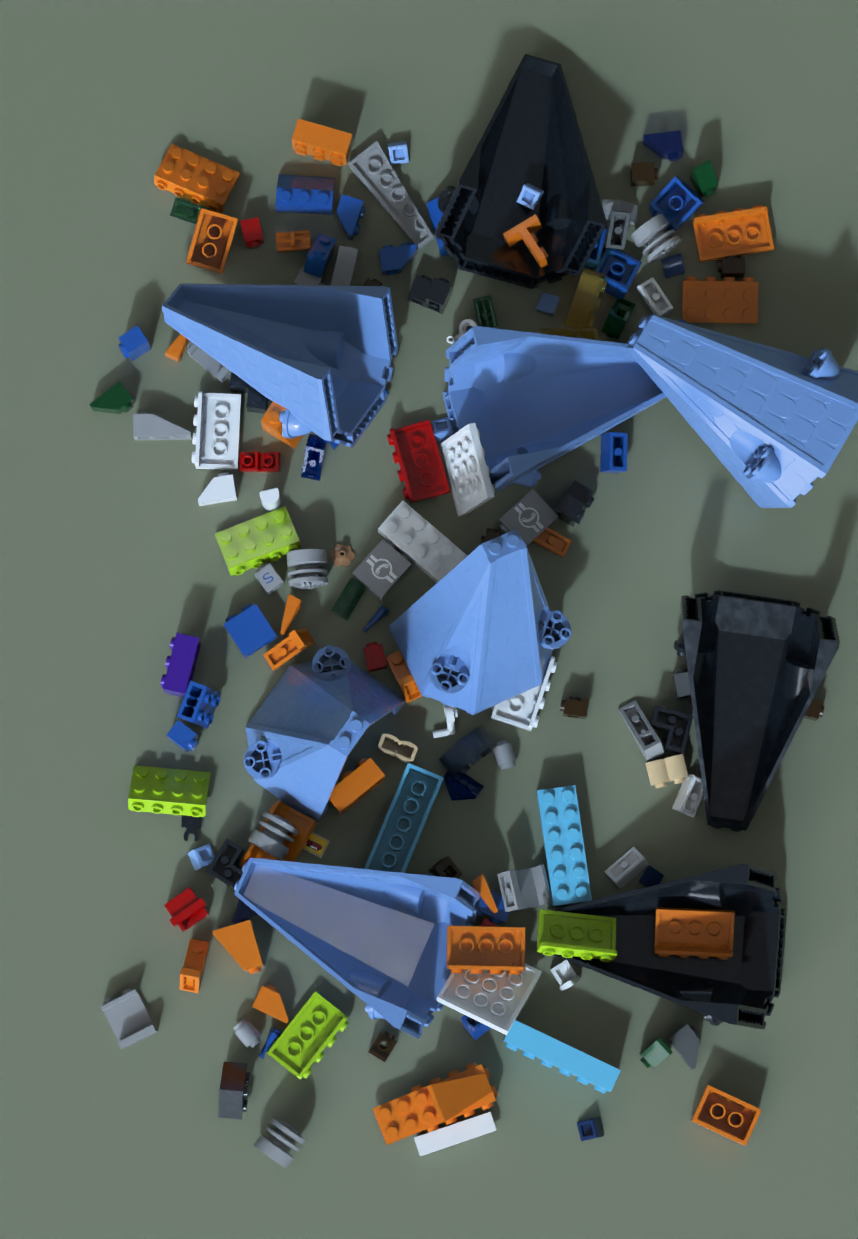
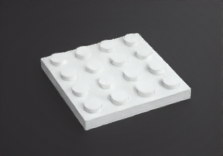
(467, 469)
(490, 997)

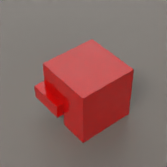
(186, 909)

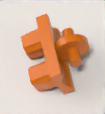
(293, 241)

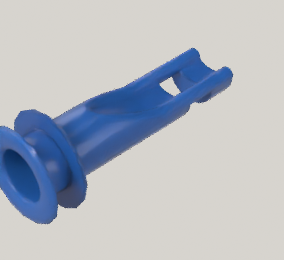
(380, 613)
(270, 1040)

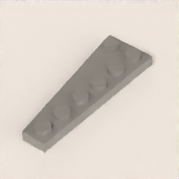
(383, 183)

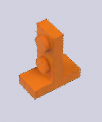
(525, 232)
(288, 648)
(403, 676)
(193, 965)

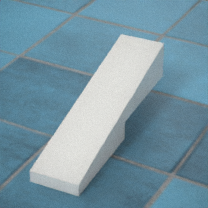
(455, 1133)

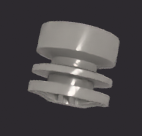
(657, 240)
(307, 568)
(273, 835)
(279, 1142)

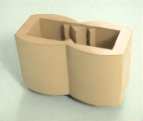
(392, 746)
(667, 770)

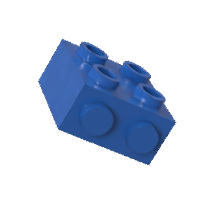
(249, 630)
(199, 704)

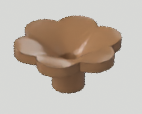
(344, 560)

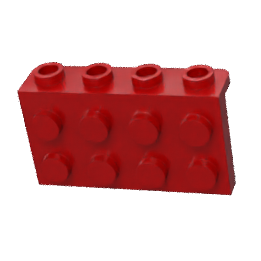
(418, 461)

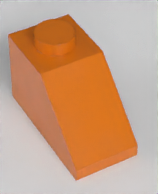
(271, 1003)

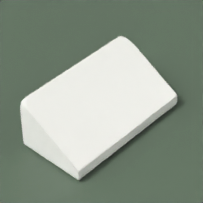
(689, 796)
(626, 867)

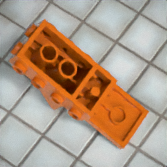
(436, 1103)

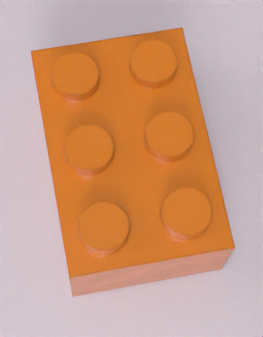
(322, 142)
(211, 240)
(356, 785)
(725, 1115)

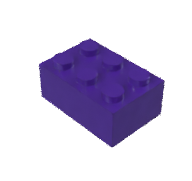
(180, 664)

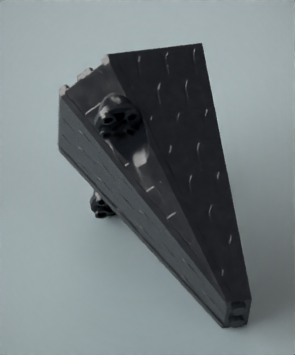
(536, 143)
(750, 685)
(722, 990)

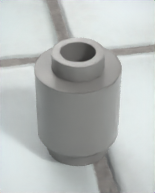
(504, 755)
(247, 1033)

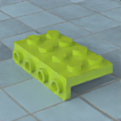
(258, 541)
(169, 791)
(576, 935)
(308, 1036)

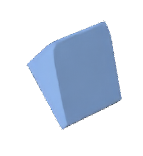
(398, 152)
(530, 196)
(201, 856)

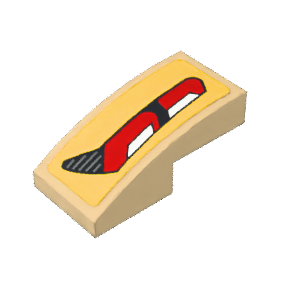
(316, 845)

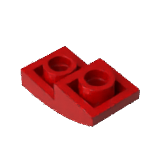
(259, 462)

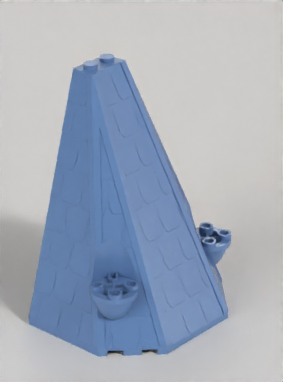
(299, 345)
(539, 395)
(756, 407)
(482, 629)
(312, 726)
(367, 929)

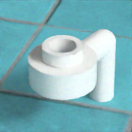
(462, 330)
(450, 715)

